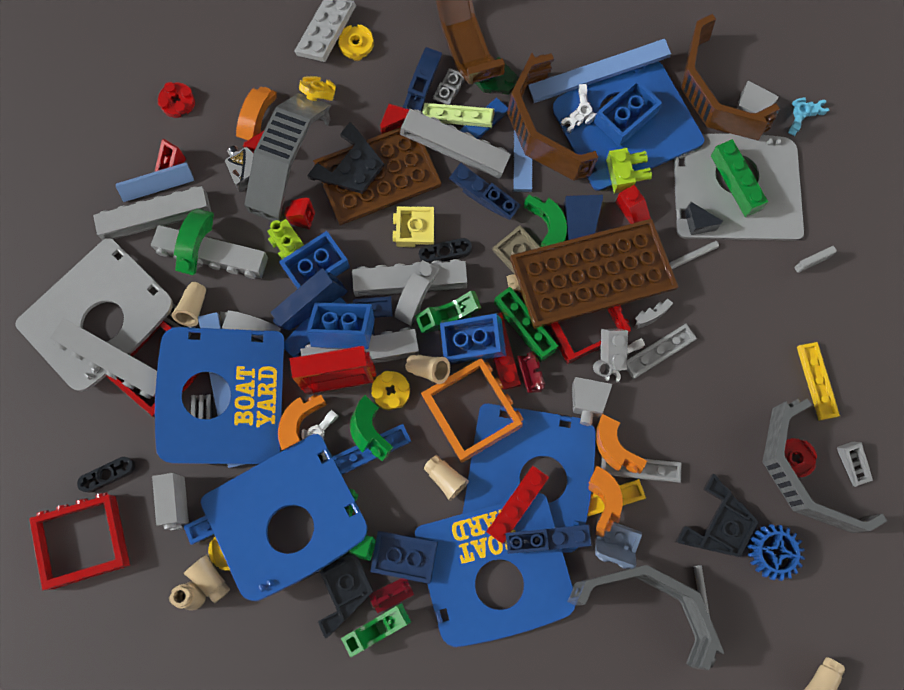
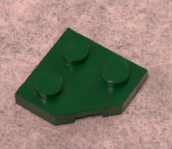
(503, 83)

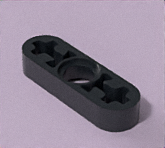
(459, 252)
(98, 472)

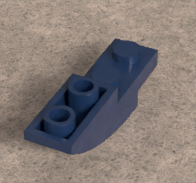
(422, 79)
(484, 193)
(548, 539)

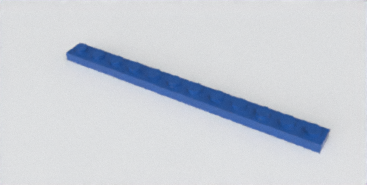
(345, 461)

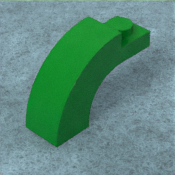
(459, 309)
(364, 432)
(376, 630)

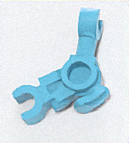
(803, 110)

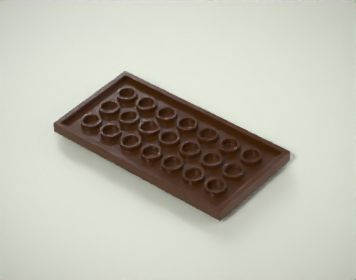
(593, 273)

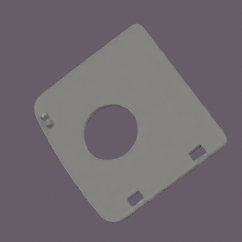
(777, 176)
(89, 283)

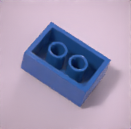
(627, 112)
(312, 257)
(340, 325)
(473, 339)

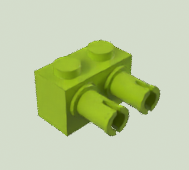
(621, 171)
(284, 238)

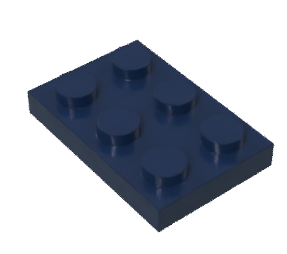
(404, 557)

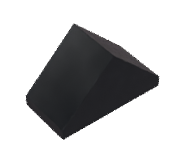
(701, 220)

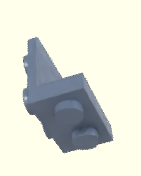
(618, 546)

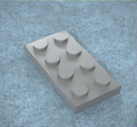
(325, 29)

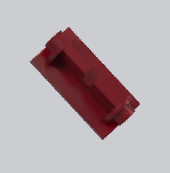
(533, 380)
(391, 595)

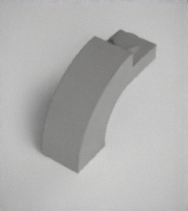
(414, 292)
(242, 321)

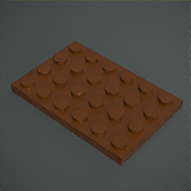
(404, 175)

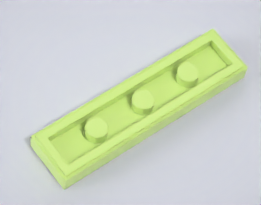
(460, 114)

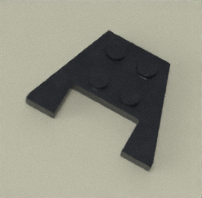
(356, 169)
(729, 527)
(348, 590)

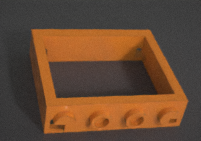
(505, 400)

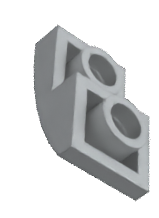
(449, 87)
(650, 315)

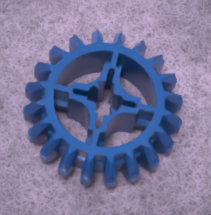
(778, 544)

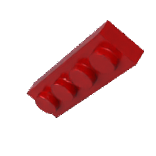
(506, 365)
(517, 504)

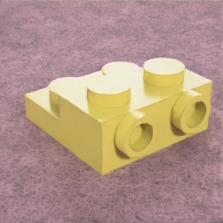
(413, 226)

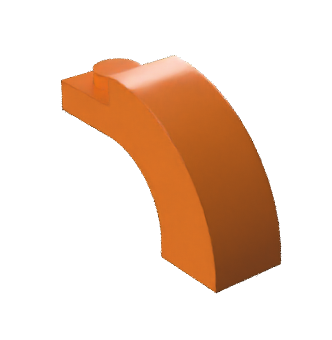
(253, 111)
(293, 416)
(612, 450)
(610, 493)

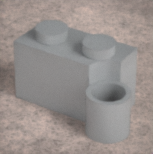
(613, 351)

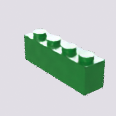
(739, 178)
(518, 317)

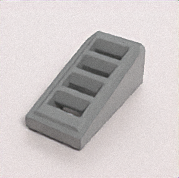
(846, 458)

